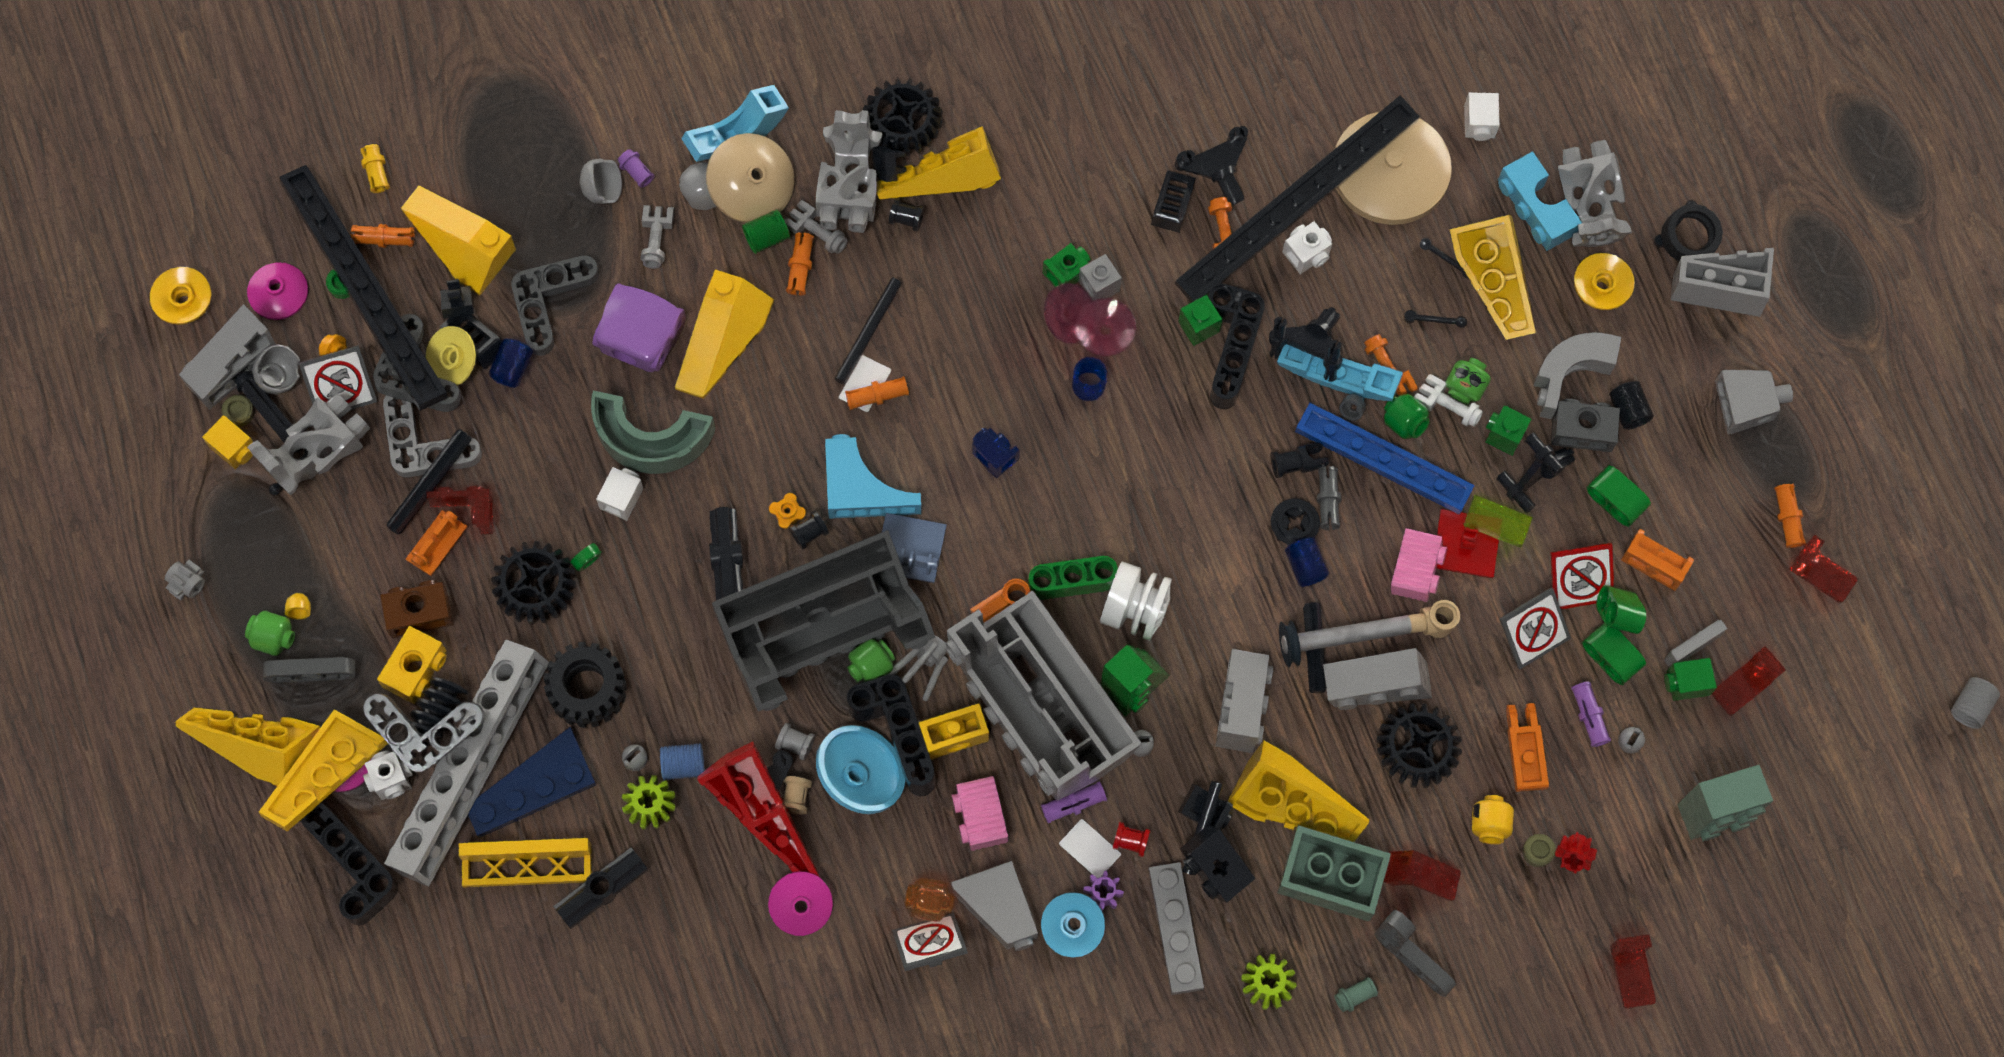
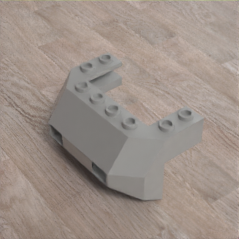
(1048, 706)

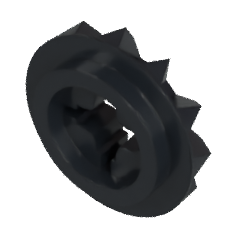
(1294, 509)

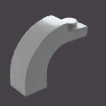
(1581, 352)

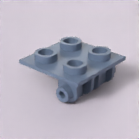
(916, 544)

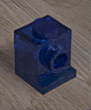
(994, 451)

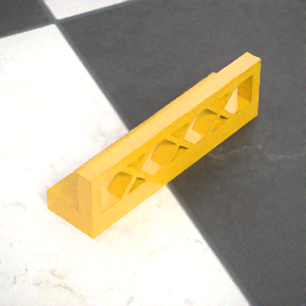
(525, 850)

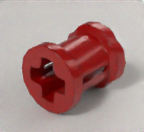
(1131, 839)

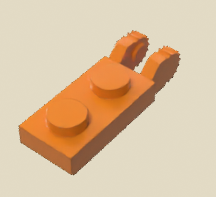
(1527, 750)

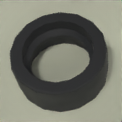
(1701, 214)

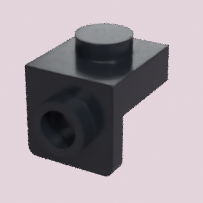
(1194, 803)

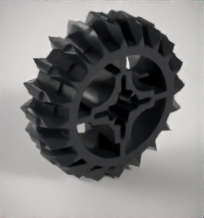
(920, 104)
(543, 575)
(1423, 757)

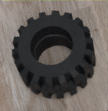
(577, 661)

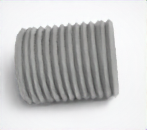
(1975, 702)

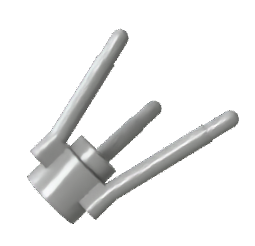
(929, 654)

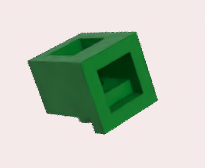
(1059, 273)

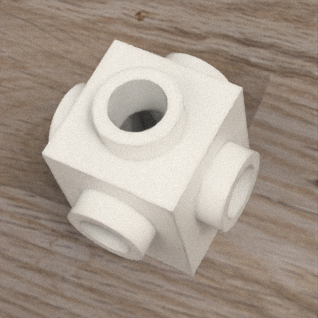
(1307, 247)
(394, 783)

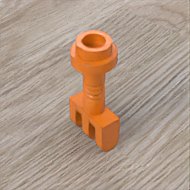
(1220, 208)
(1376, 346)

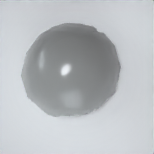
(601, 181)
(694, 187)
(276, 369)

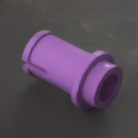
(633, 165)

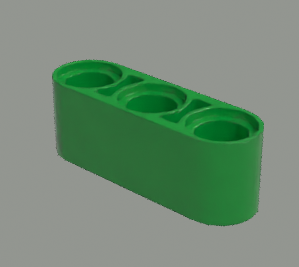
(1084, 567)

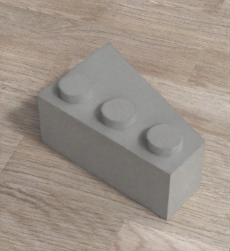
(1725, 281)
(226, 356)
(1378, 679)
(1244, 701)

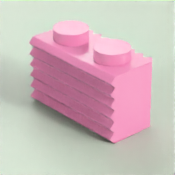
(1417, 565)
(981, 813)

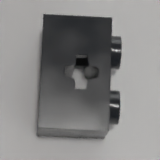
(1231, 871)

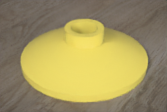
(451, 354)

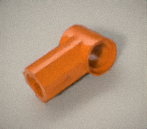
(1000, 600)

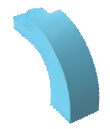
(756, 115)

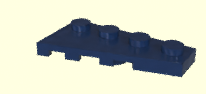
(537, 783)

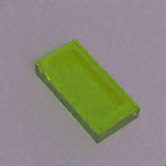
(1497, 521)

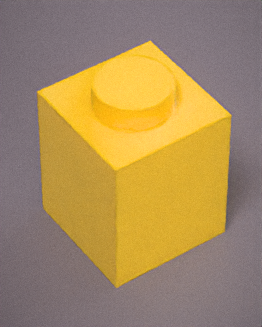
(229, 442)

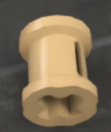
(796, 794)

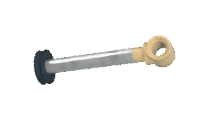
(1294, 643)

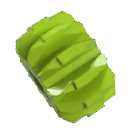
(660, 797)
(1272, 971)

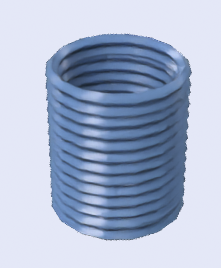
(681, 761)

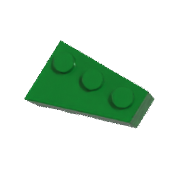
(1131, 678)

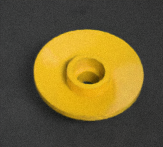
(1605, 269)
(171, 287)

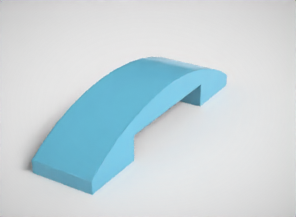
(1352, 378)

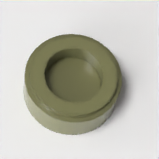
(238, 410)
(1539, 850)

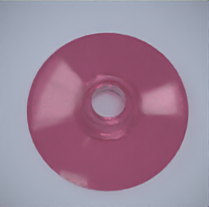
(1069, 300)
(1107, 314)

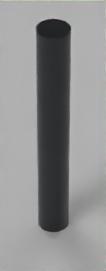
(1208, 810)

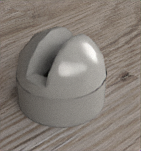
(1625, 736)
(1146, 747)
(638, 761)

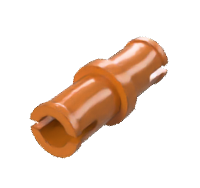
(383, 235)
(800, 264)
(877, 393)
(1790, 515)

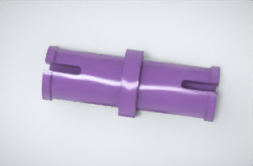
(1591, 714)
(1074, 802)

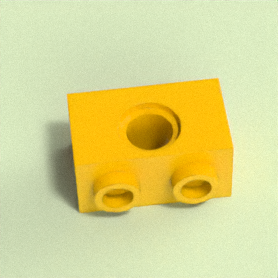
(412, 647)
(954, 731)

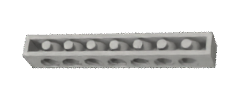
(466, 768)

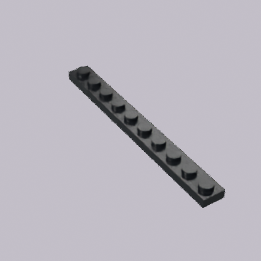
(1297, 199)
(363, 288)

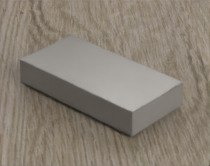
(1696, 643)

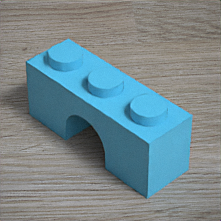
(1548, 223)

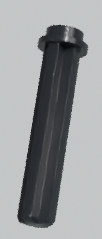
(264, 404)

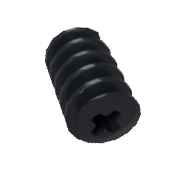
(437, 705)

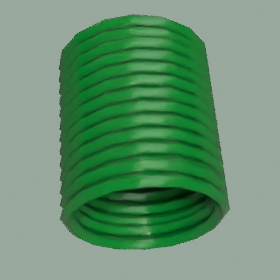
(766, 231)

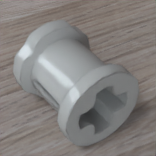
(795, 741)

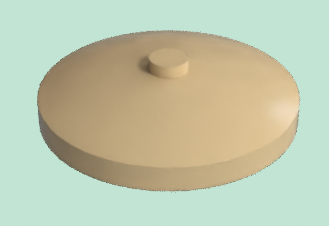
(1402, 179)

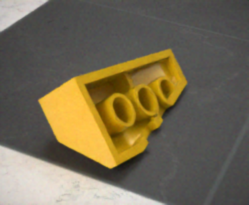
(960, 168)
(462, 240)
(1494, 265)
(725, 325)
(251, 743)
(1286, 792)

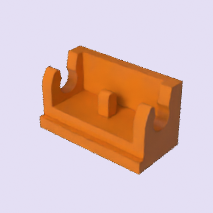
(1656, 561)

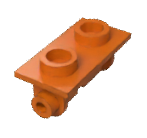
(436, 542)

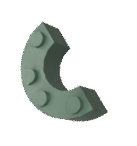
(649, 451)

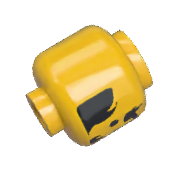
(1492, 820)

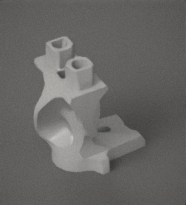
(1591, 176)
(843, 198)
(325, 444)

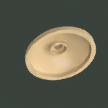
(731, 180)

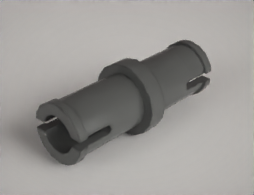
(1329, 498)

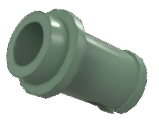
(1356, 994)

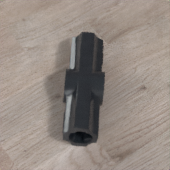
(725, 552)
(584, 902)

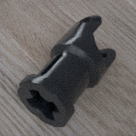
(1297, 460)

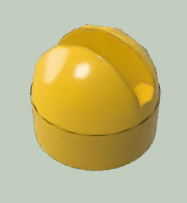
(297, 606)

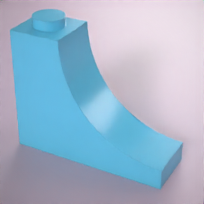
(855, 490)

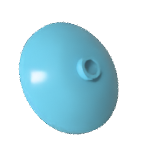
(868, 761)

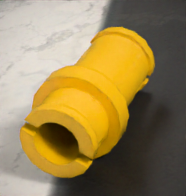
(373, 163)

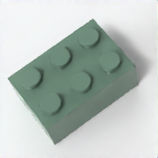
(1725, 803)
(1334, 873)

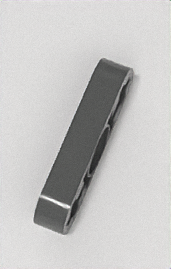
(309, 669)

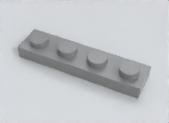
(1176, 928)

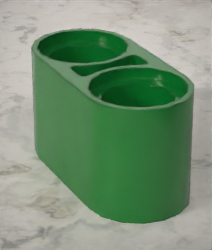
(1618, 496)
(1621, 609)
(1614, 653)

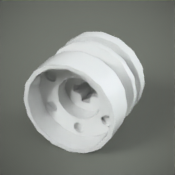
(1136, 601)

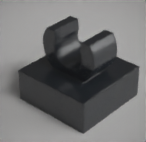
(885, 163)
(456, 300)

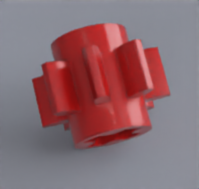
(1576, 852)

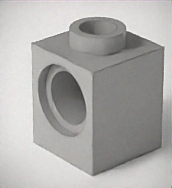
(1100, 278)

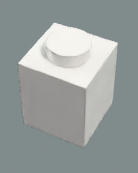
(1481, 115)
(620, 492)

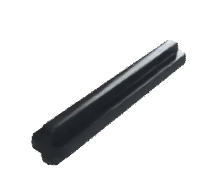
(429, 481)

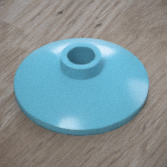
(1058, 931)

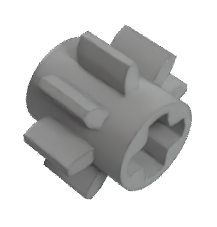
(184, 579)

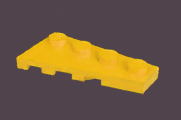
(323, 766)

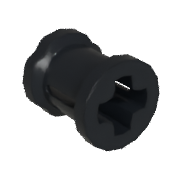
(906, 214)
(808, 529)

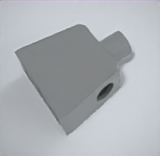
(1750, 398)

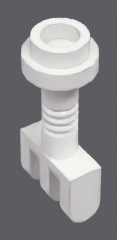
(1471, 415)

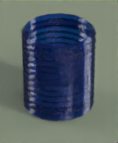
(510, 362)
(1094, 366)
(1306, 562)

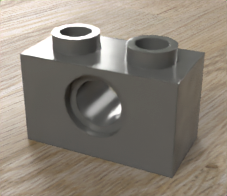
(1569, 432)

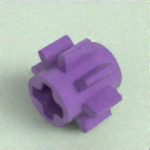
(1111, 888)

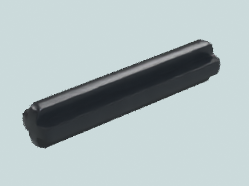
(1315, 657)

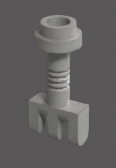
(834, 241)
(653, 256)

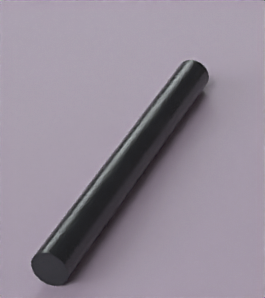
(868, 331)

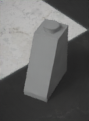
(999, 905)

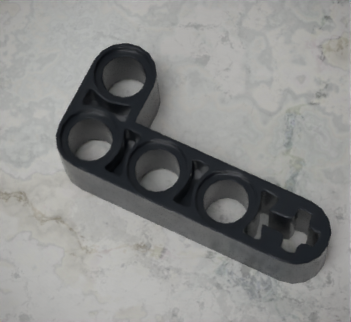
(1234, 349)
(900, 735)
(345, 856)

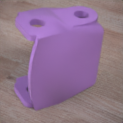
(638, 328)

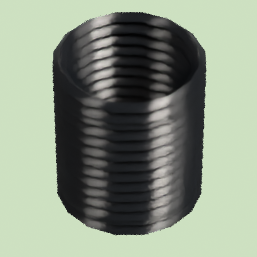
(1632, 405)

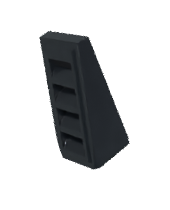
(1167, 220)
(487, 348)

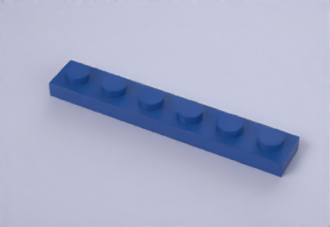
(1384, 458)

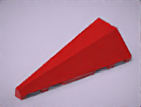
(748, 791)

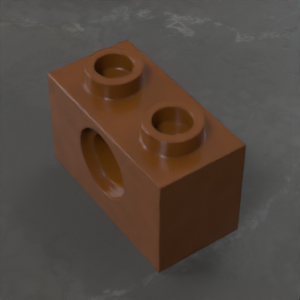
(433, 615)

